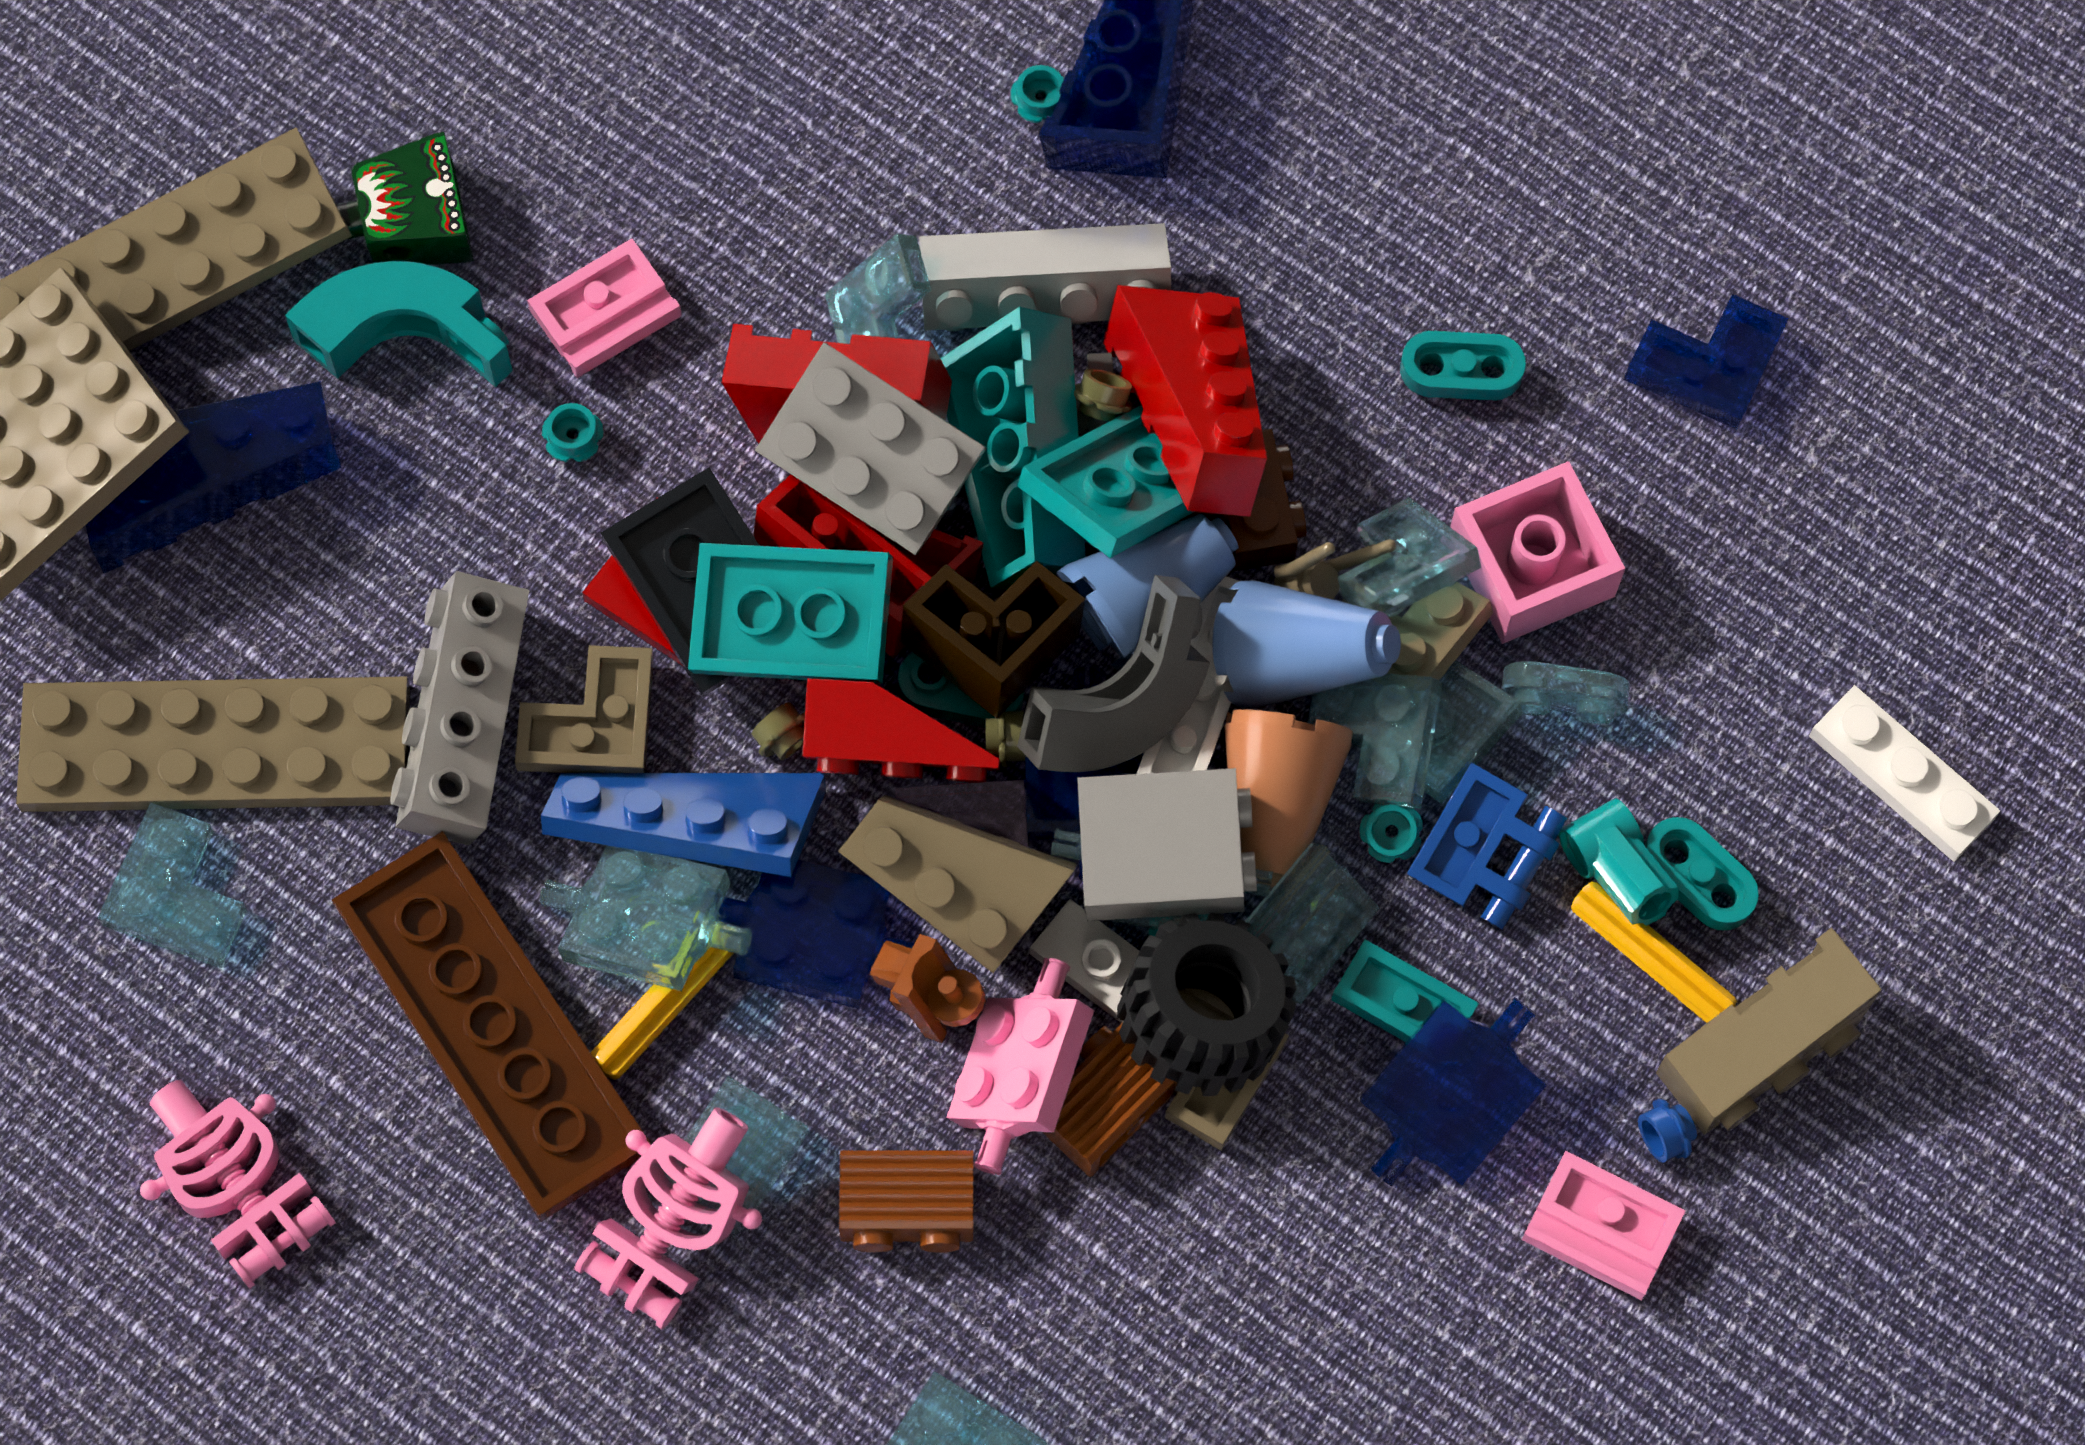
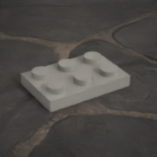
(870, 448)

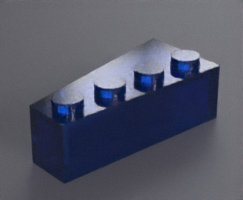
(1122, 92)
(227, 460)

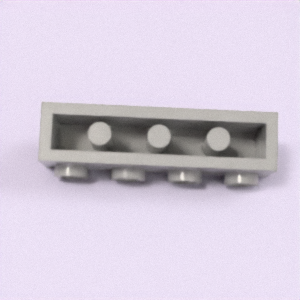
(1048, 270)
(460, 708)

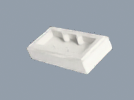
(1094, 952)

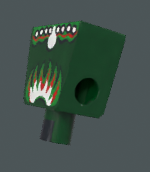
(410, 205)

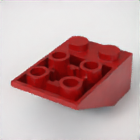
(869, 725)

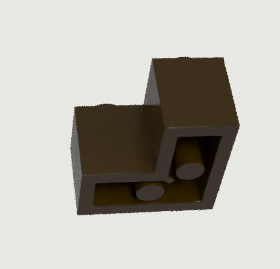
(988, 645)

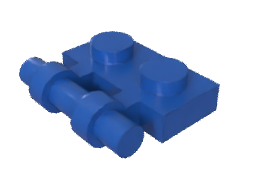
(1470, 834)

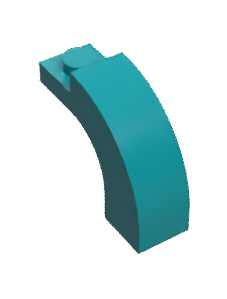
(394, 300)

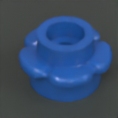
(1667, 1131)

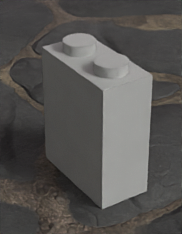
(1164, 844)

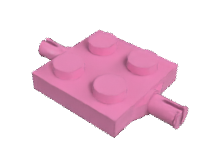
(1020, 1065)

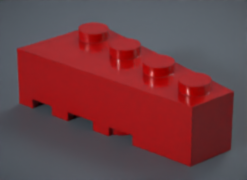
(1195, 391)

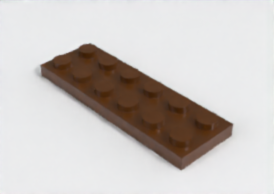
(491, 1025)

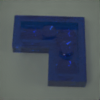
(1713, 376)

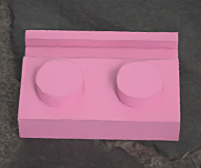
(604, 308)
(1603, 1225)

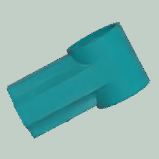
(1613, 850)

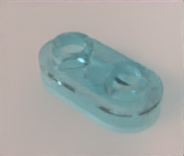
(1547, 687)

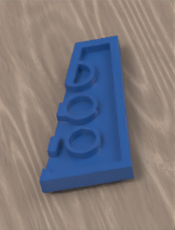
(702, 817)

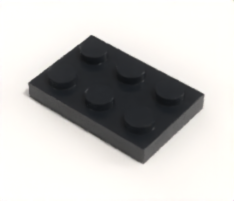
(661, 552)

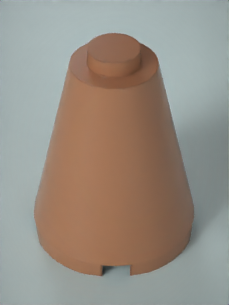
(1289, 779)

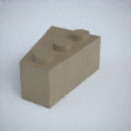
(956, 877)
(1770, 1036)

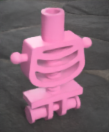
(204, 1141)
(697, 1172)

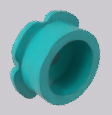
(1033, 81)
(569, 418)
(1403, 844)

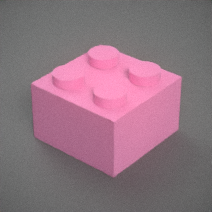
(1539, 551)

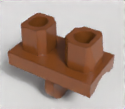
(928, 986)

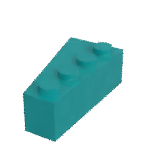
(1018, 401)

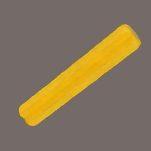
(1652, 954)
(652, 1015)

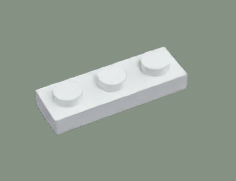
(1904, 773)

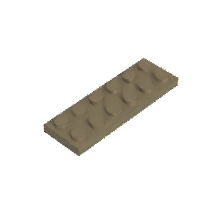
(198, 242)
(211, 743)

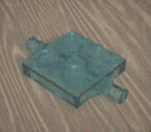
(645, 916)

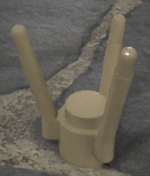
(1319, 576)

